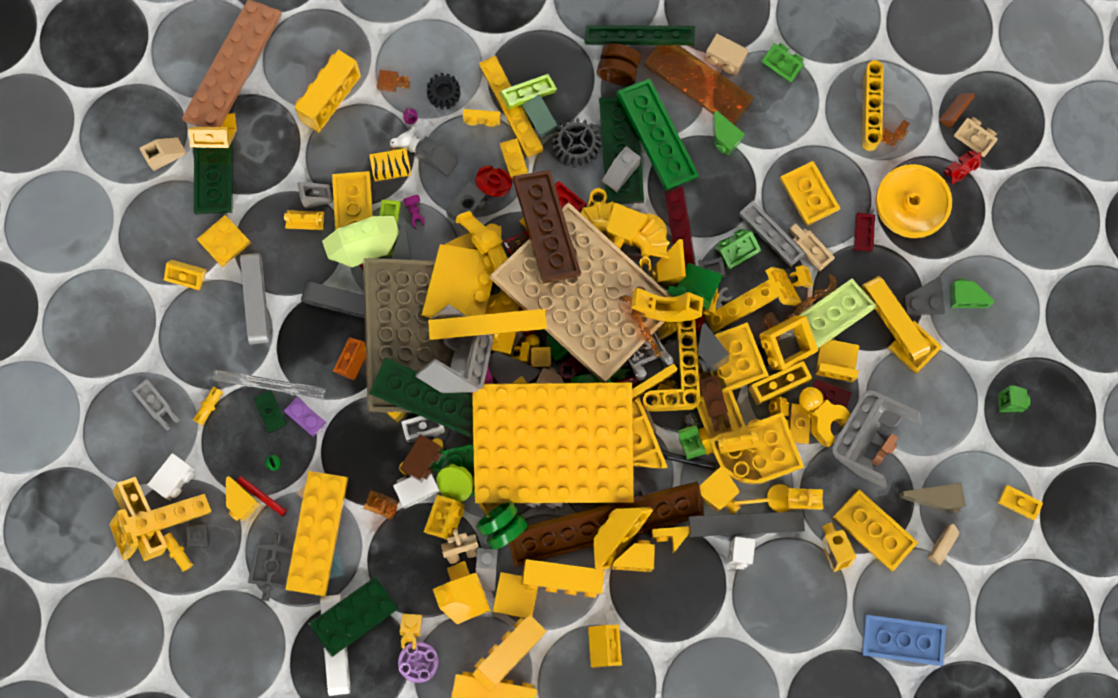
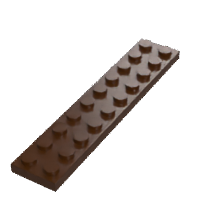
(579, 529)

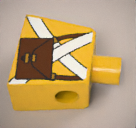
(840, 554)

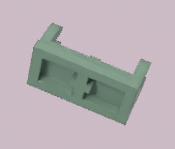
(540, 116)

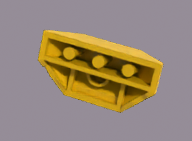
(617, 534)

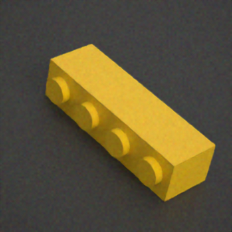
(130, 497)
(562, 577)
(509, 652)

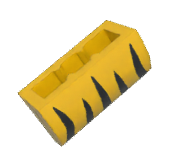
(390, 164)

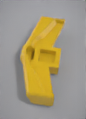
(484, 239)

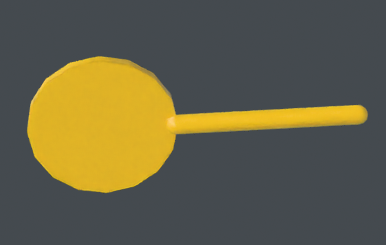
(775, 498)

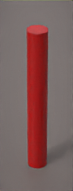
(261, 496)

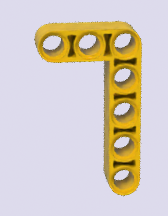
(684, 371)

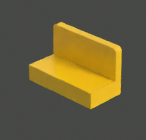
(604, 645)

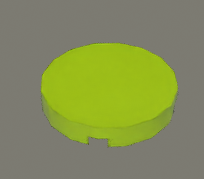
(455, 482)

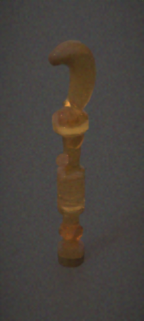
(818, 293)
(644, 330)

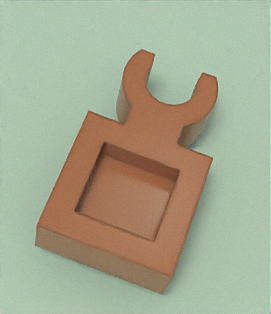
(887, 447)

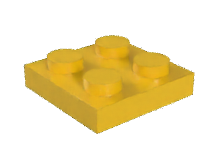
(223, 241)

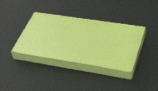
(838, 312)

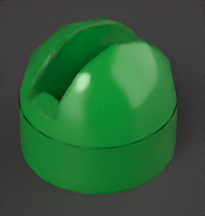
(277, 461)

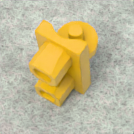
(804, 498)

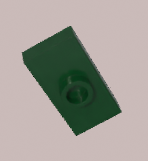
(270, 411)

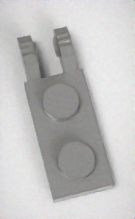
(154, 402)

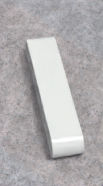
(336, 666)

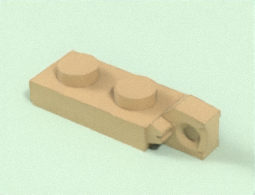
(814, 249)

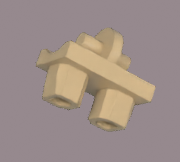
(458, 544)

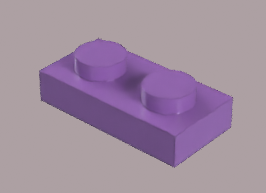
(305, 416)

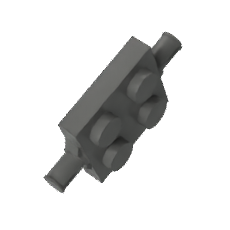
(270, 566)

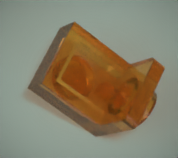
(892, 138)

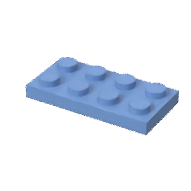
(903, 640)

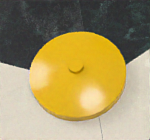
(913, 201)

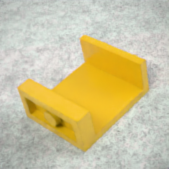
(214, 136)

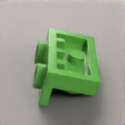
(783, 62)
(737, 248)

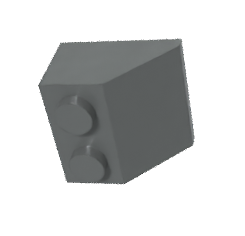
(711, 352)

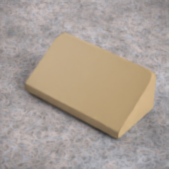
(944, 544)

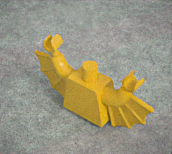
(630, 228)

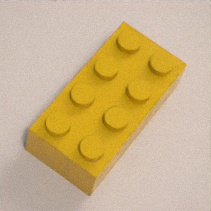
(327, 91)

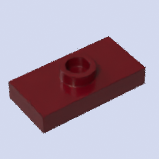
(864, 232)
(832, 393)

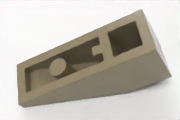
(941, 498)

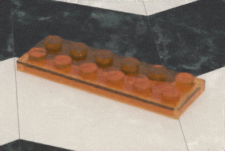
(699, 81)

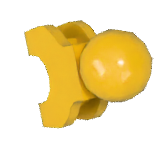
(822, 415)

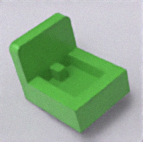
(691, 442)

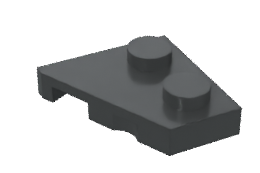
(925, 300)

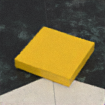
(916, 365)
(513, 597)

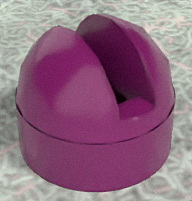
(406, 117)

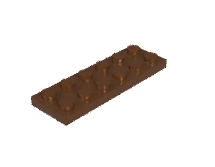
(546, 226)

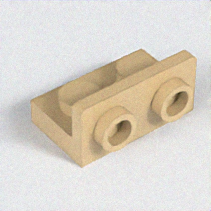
(975, 136)

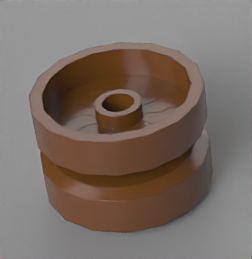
(618, 64)

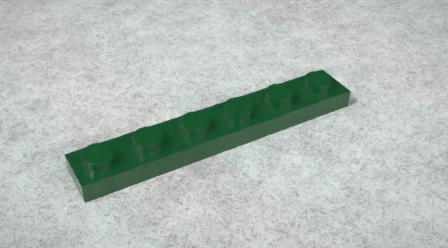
(640, 35)

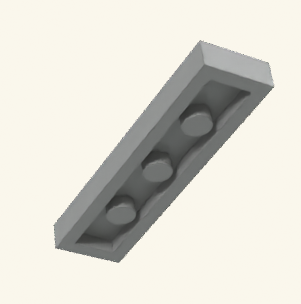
(772, 234)

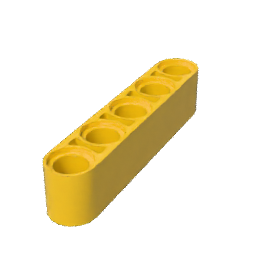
(875, 98)
(896, 319)

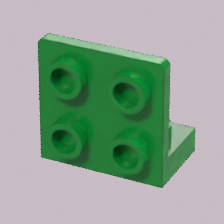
(698, 282)

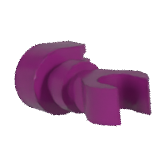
(411, 202)

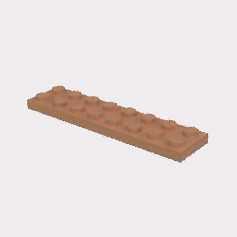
(232, 65)

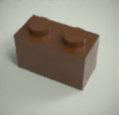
(421, 458)

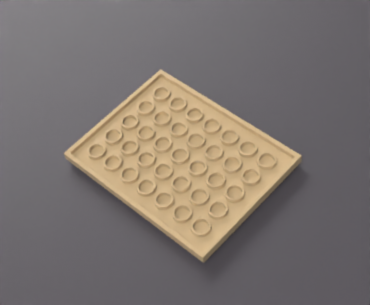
(585, 309)

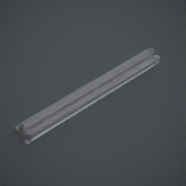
(269, 384)

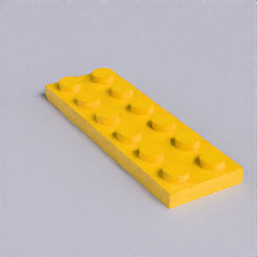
(316, 533)

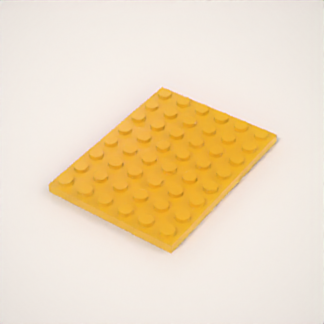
(553, 443)

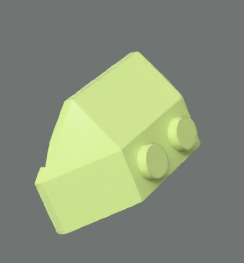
(362, 240)

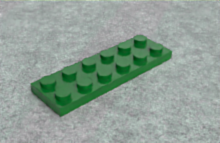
(657, 134)

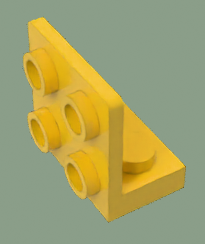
(838, 361)

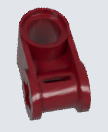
(573, 365)

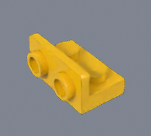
(444, 517)

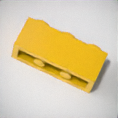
(780, 383)

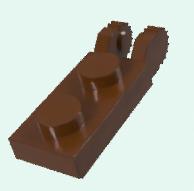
(714, 400)

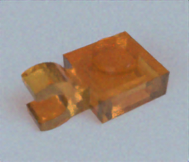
(390, 81)

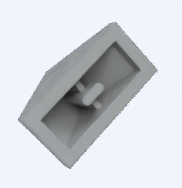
(314, 194)

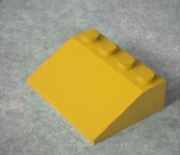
(460, 280)

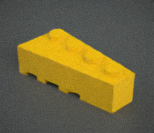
(469, 687)

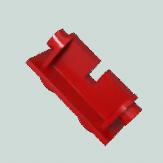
(969, 162)

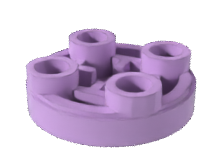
(418, 663)

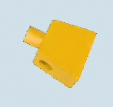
(719, 491)

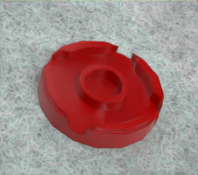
(493, 181)

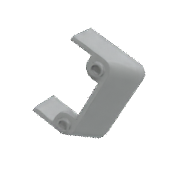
(467, 365)
(862, 426)

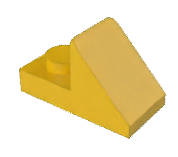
(676, 534)

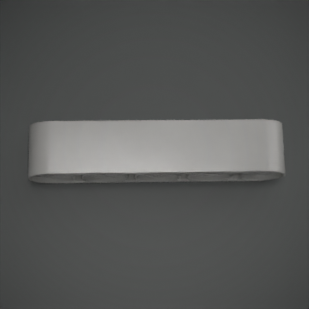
(255, 298)

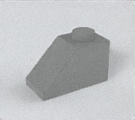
(621, 169)
(487, 568)

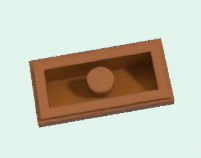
(956, 109)

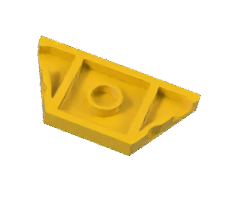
(645, 446)

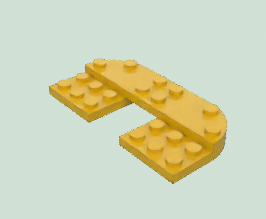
(776, 450)

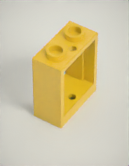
(803, 336)

